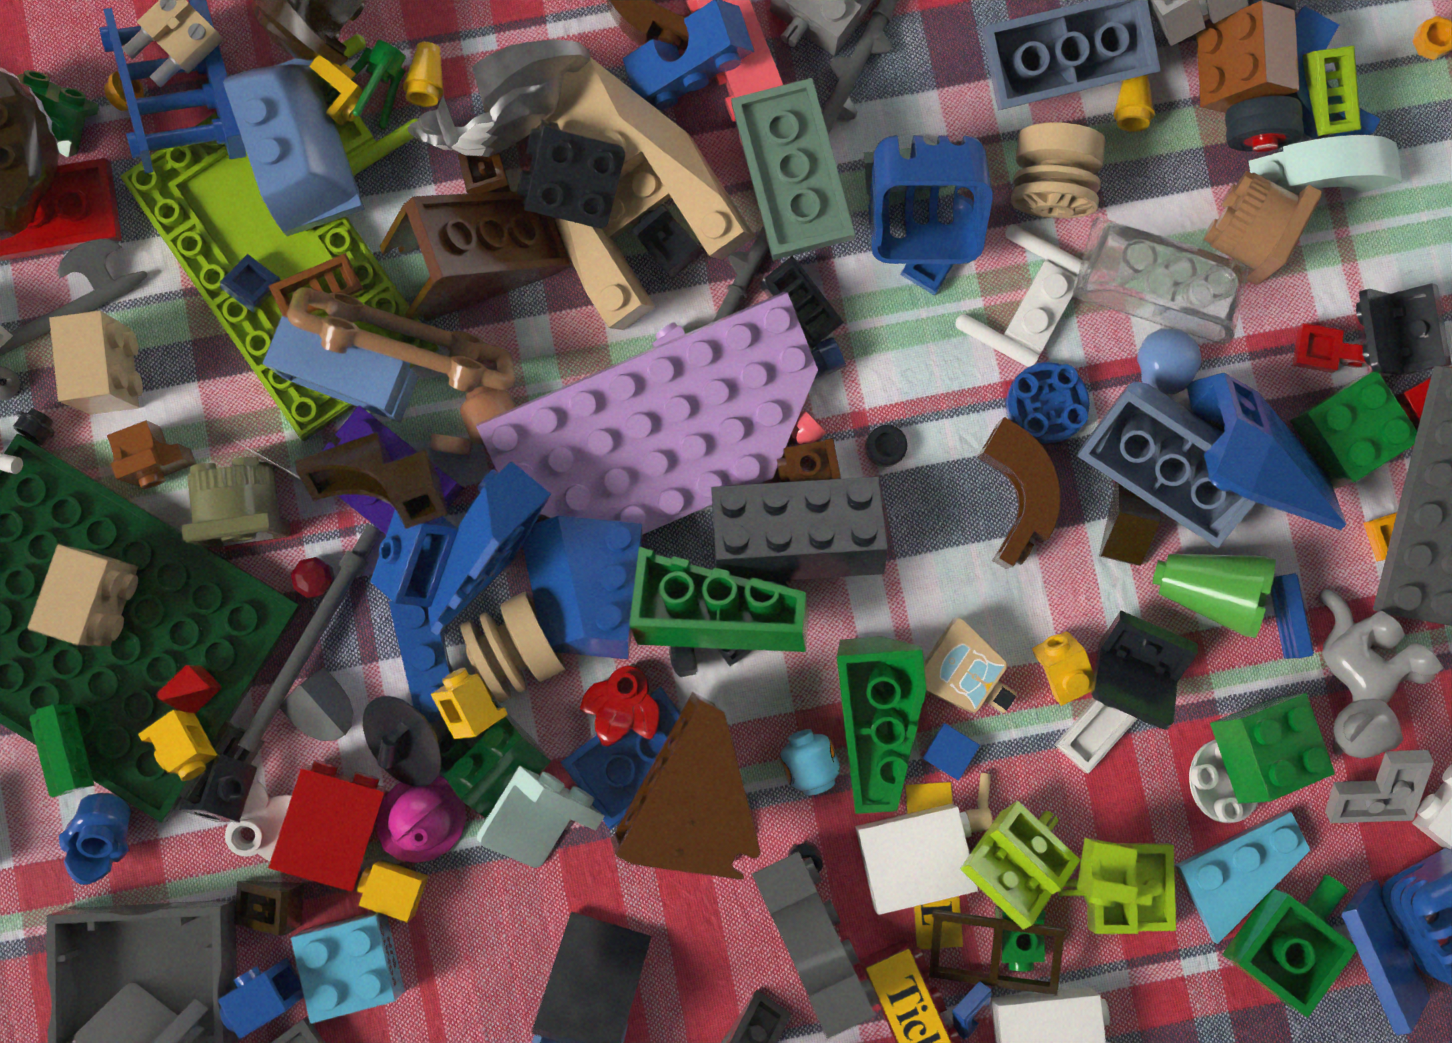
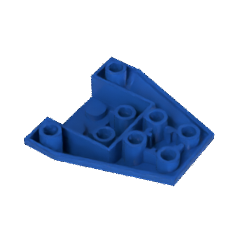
(1260, 453)

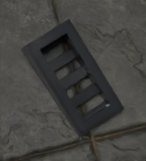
(802, 280)

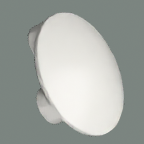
(1213, 788)

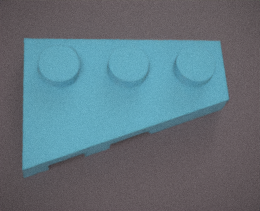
(1241, 871)

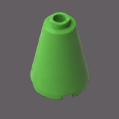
(1219, 587)

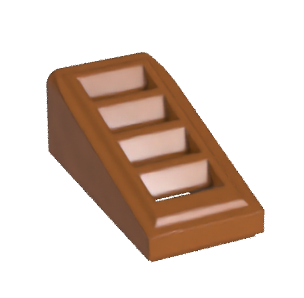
(286, 286)

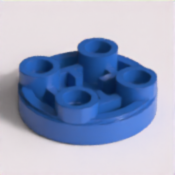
(1048, 402)

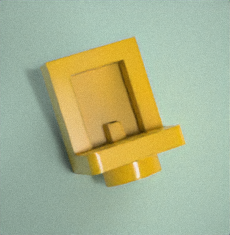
(341, 79)
(1065, 667)

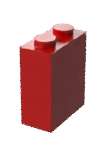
(327, 825)

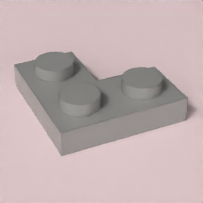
(1390, 797)

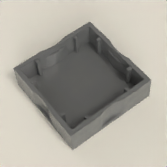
(165, 948)

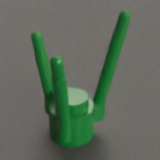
(383, 64)

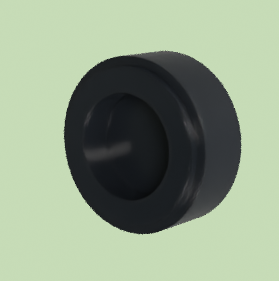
(886, 445)

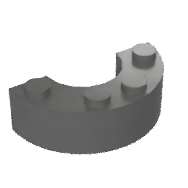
(814, 945)

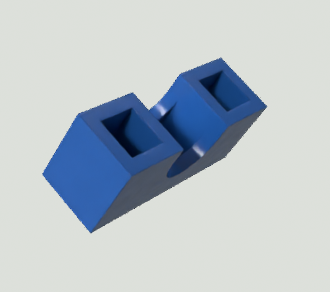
(714, 46)
(422, 656)

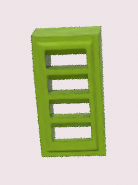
(1316, 79)

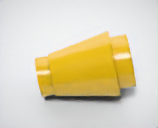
(424, 77)
(1134, 105)

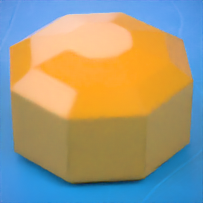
(1433, 38)

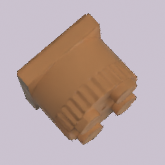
(1261, 224)

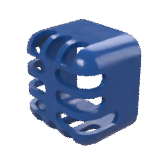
(934, 167)
(1433, 887)

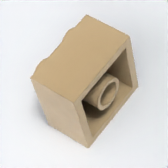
(95, 363)
(84, 597)

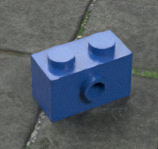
(413, 560)
(260, 997)

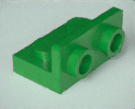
(61, 749)

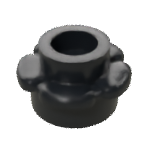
(34, 425)

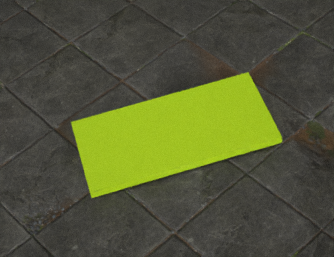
(215, 217)

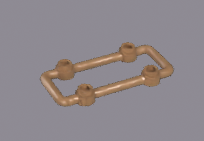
(340, 333)

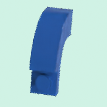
(1315, 34)

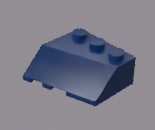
(487, 540)
(584, 583)

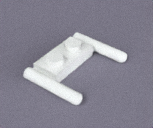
(1040, 306)

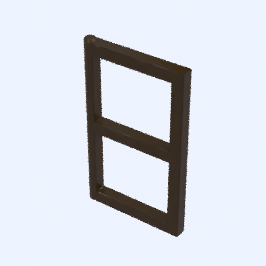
(993, 978)

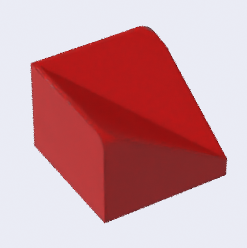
(189, 689)

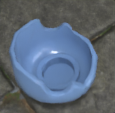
(1169, 360)

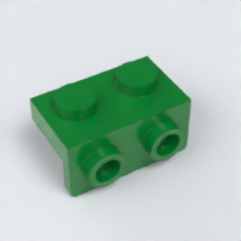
(64, 107)

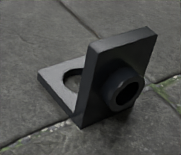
(225, 791)

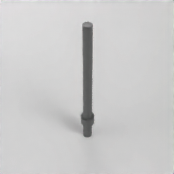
(352, 565)

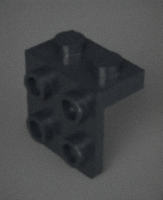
(570, 176)
(1403, 330)
(1141, 669)

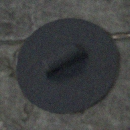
(402, 741)

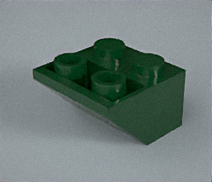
(485, 764)

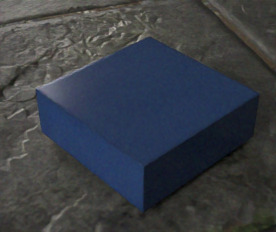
(249, 283)

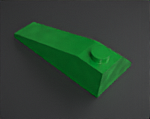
(881, 710)

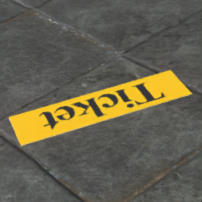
(920, 798)

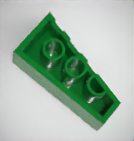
(713, 609)

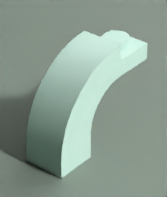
(1337, 161)

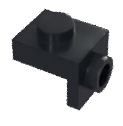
(666, 240)

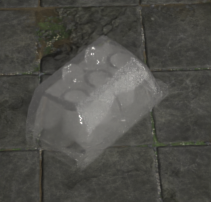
(1161, 281)

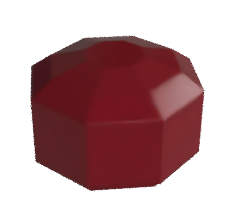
(312, 577)

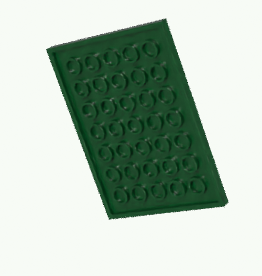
(183, 613)

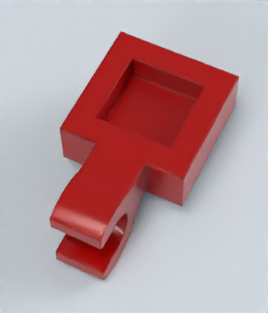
(1324, 349)

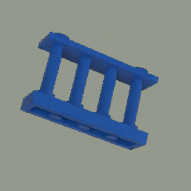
(213, 94)

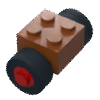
(1248, 70)

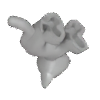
(1368, 723)

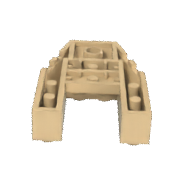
(657, 165)

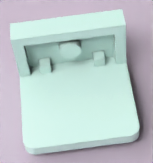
(534, 815)

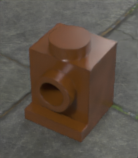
(821, 452)

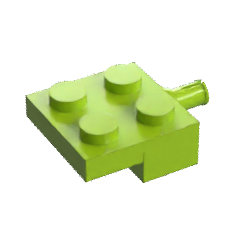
(1020, 863)
(1154, 869)

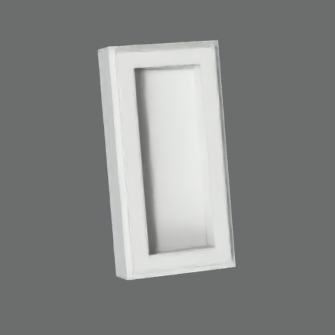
(1093, 735)

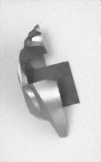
(516, 91)

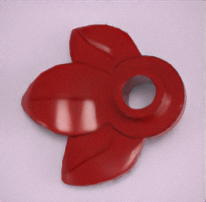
(620, 712)

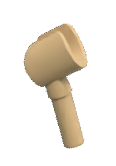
(981, 818)

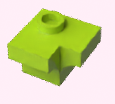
(1110, 874)

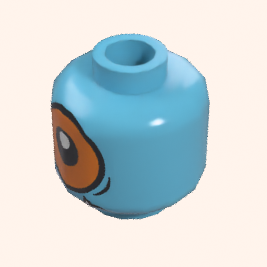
(810, 762)

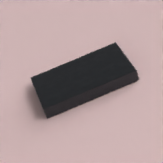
(591, 982)

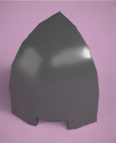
(319, 707)

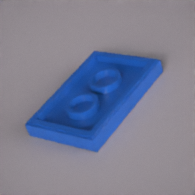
(617, 771)
(1386, 958)

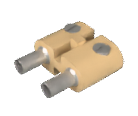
(179, 32)

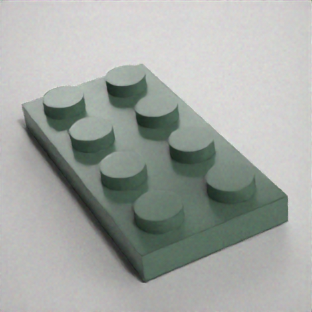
(792, 169)

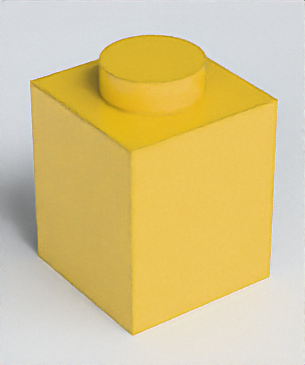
(392, 890)

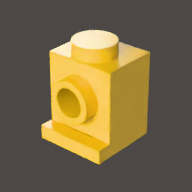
(466, 704)
(180, 744)

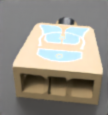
(966, 670)

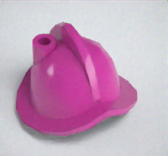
(420, 821)

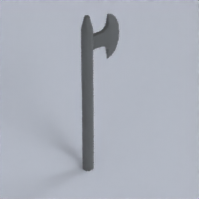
(90, 261)

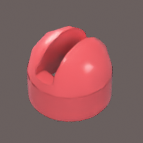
(807, 429)

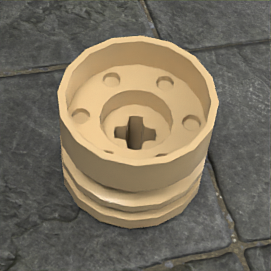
(1058, 170)
(510, 648)

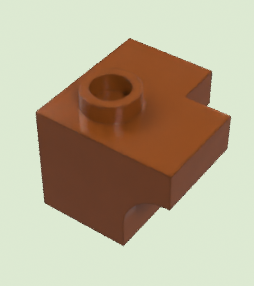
(144, 455)

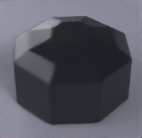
(683, 660)

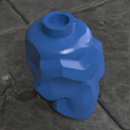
(95, 837)

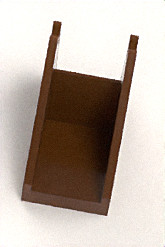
(474, 248)
(691, 802)

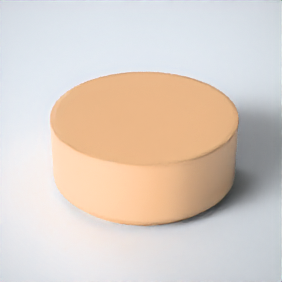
(450, 444)

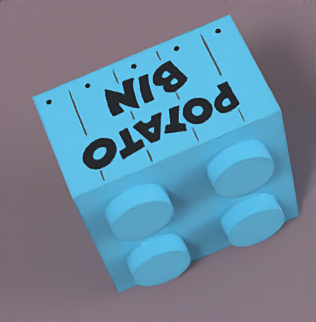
(347, 966)

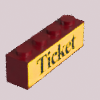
(905, 997)

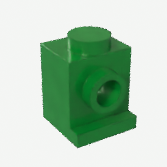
(1021, 958)

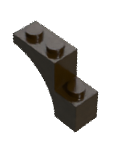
(368, 470)

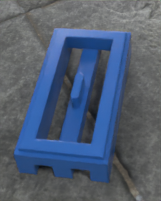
(1291, 617)

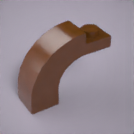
(646, 19)
(1036, 484)

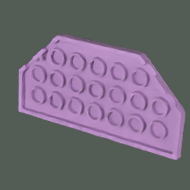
(665, 423)

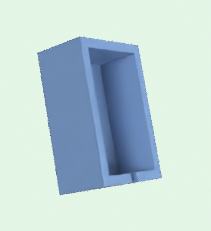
(354, 377)

